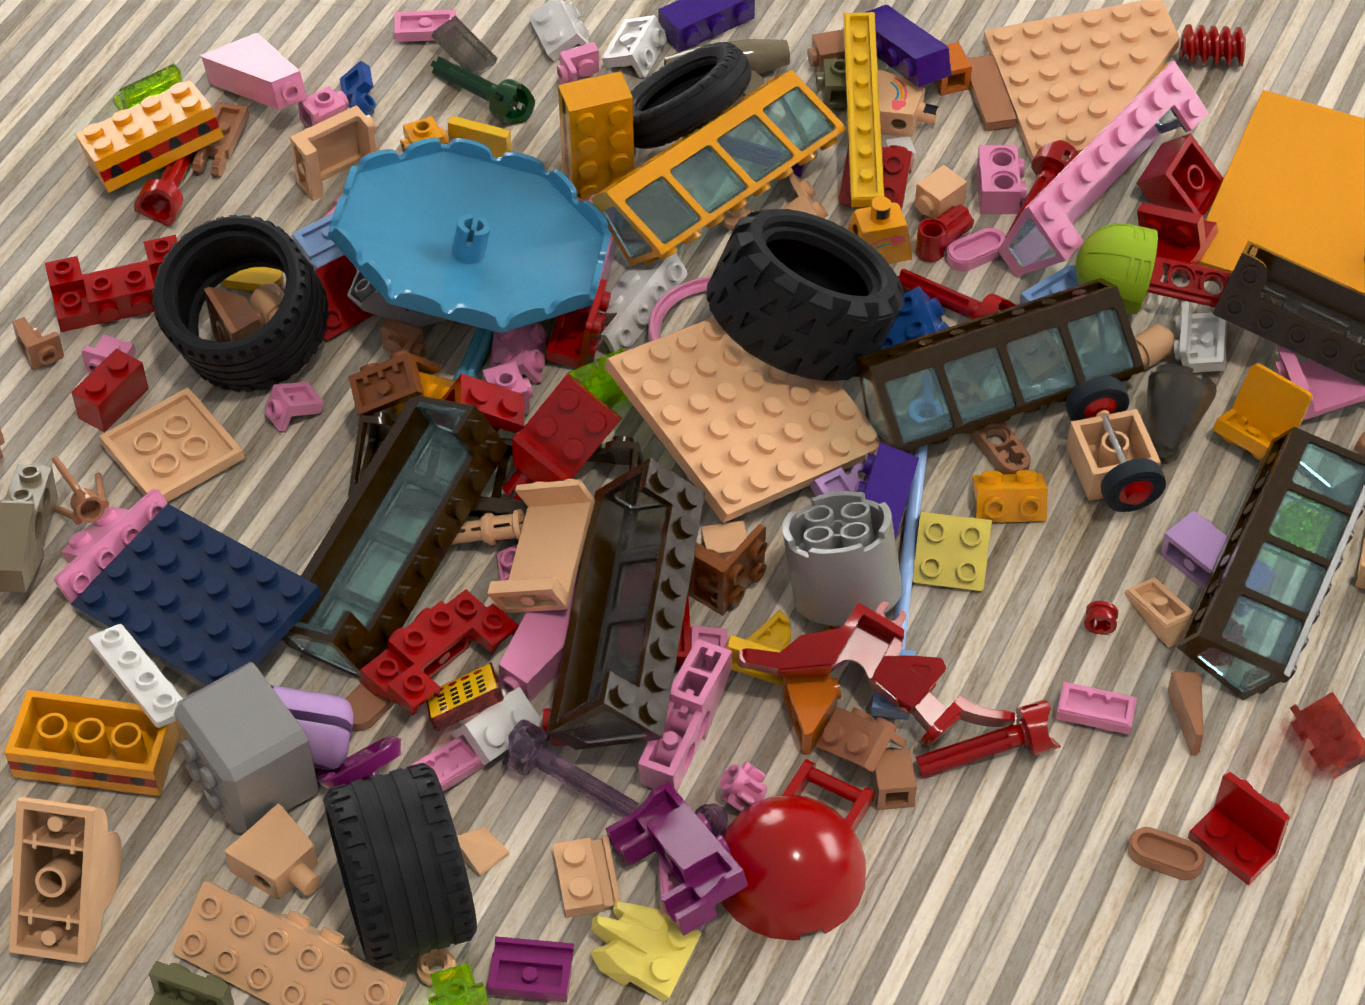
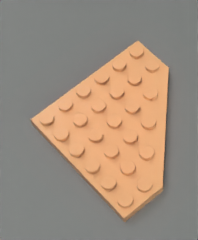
(1080, 68)

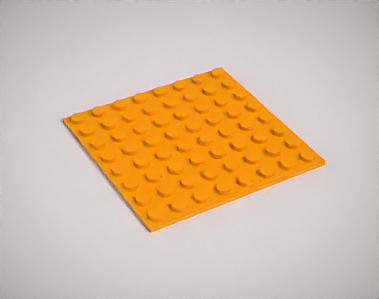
(1295, 190)

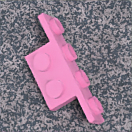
(102, 541)

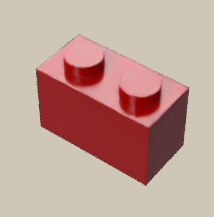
(110, 390)

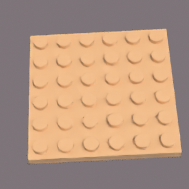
(737, 421)

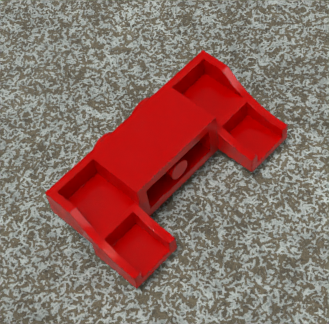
(107, 293)
(431, 644)

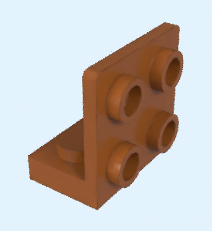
(389, 382)
(724, 582)

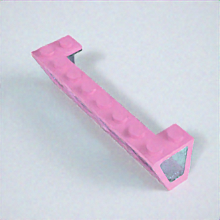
(1045, 227)

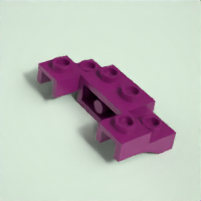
(687, 848)

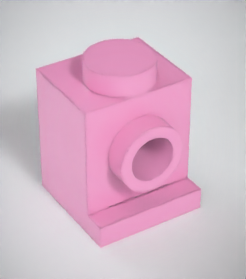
(322, 106)

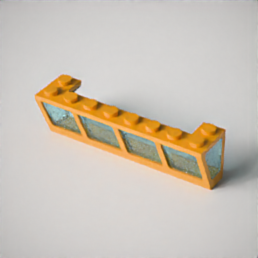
(716, 168)

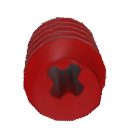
(1212, 44)

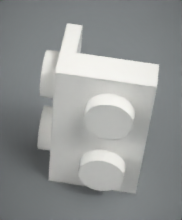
(558, 27)
(1201, 340)
(489, 730)

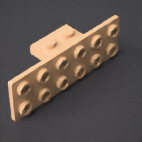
(279, 955)

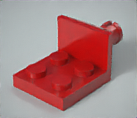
(560, 436)

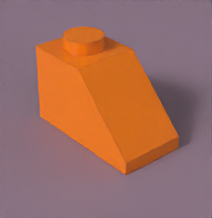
(810, 706)

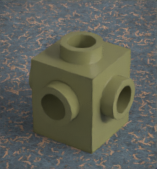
(832, 83)

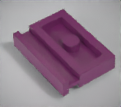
(530, 969)

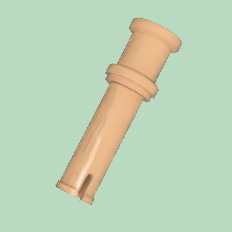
(491, 528)

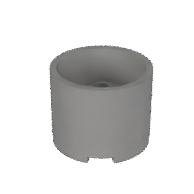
(841, 555)

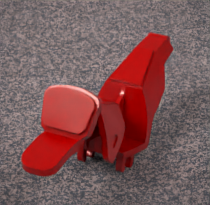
(875, 646)

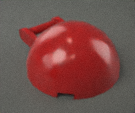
(799, 859)

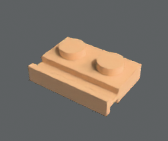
(586, 876)

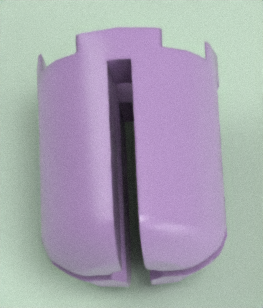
(325, 721)

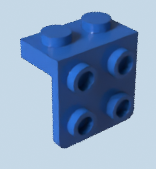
(916, 318)

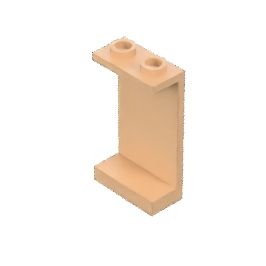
(547, 547)

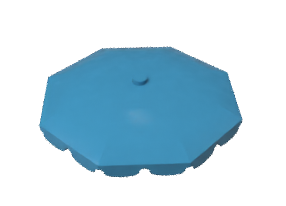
(471, 234)

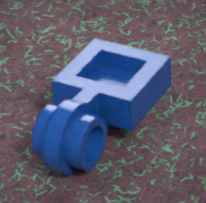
(357, 85)

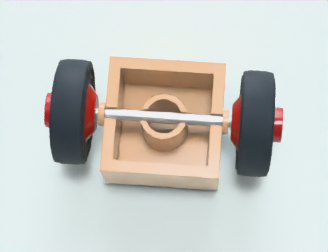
(1112, 446)

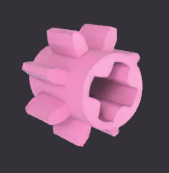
(743, 785)

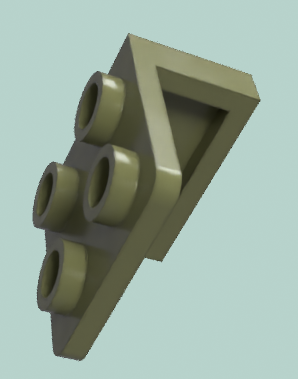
(178, 986)

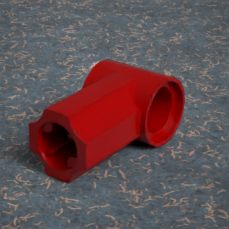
(939, 232)

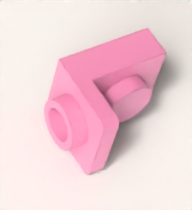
(578, 63)
(94, 356)
(291, 400)

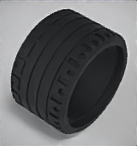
(206, 259)
(401, 864)

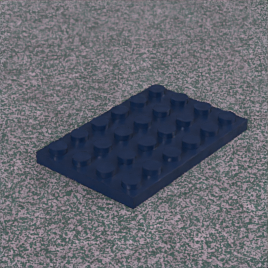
(196, 598)

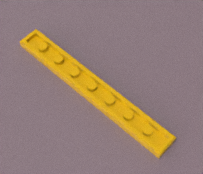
(863, 108)

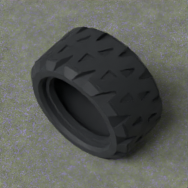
(803, 294)

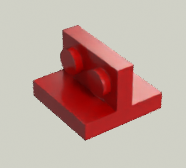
(1180, 233)

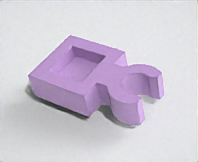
(837, 481)

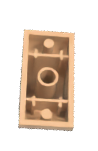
(61, 878)

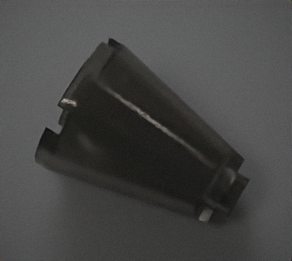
(1175, 407)

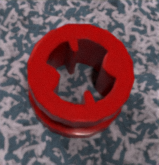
(1101, 617)

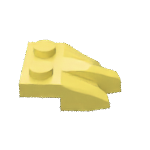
(642, 948)

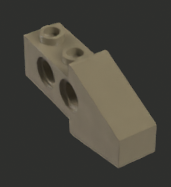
(24, 524)

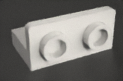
(636, 44)

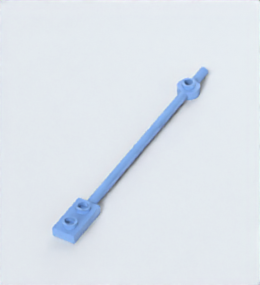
(880, 705)

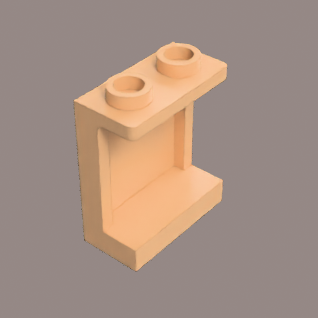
(331, 148)

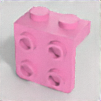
(1328, 387)

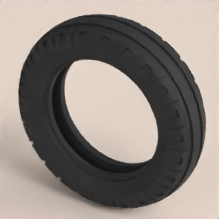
(688, 93)

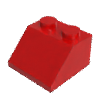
(1181, 177)

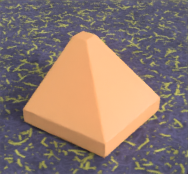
(481, 850)

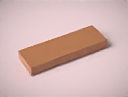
(991, 94)

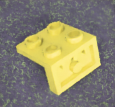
(951, 551)

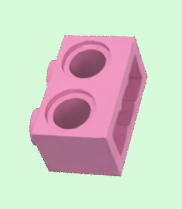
(999, 179)

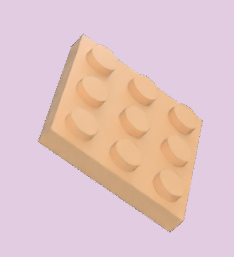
(172, 446)

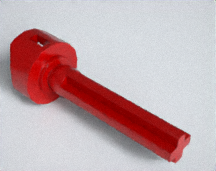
(1046, 167)
(161, 197)
(952, 299)
(1029, 731)

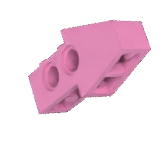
(689, 715)

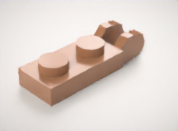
(232, 122)

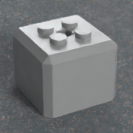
(245, 747)

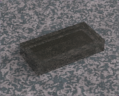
(464, 46)

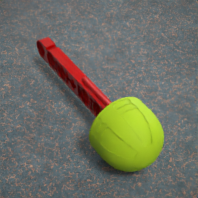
(1128, 259)

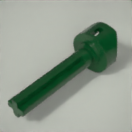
(501, 97)

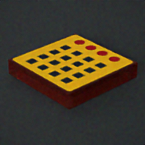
(465, 697)

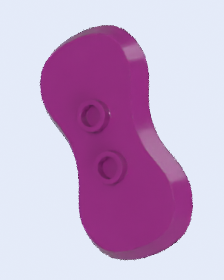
(362, 763)

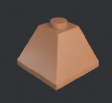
(231, 315)

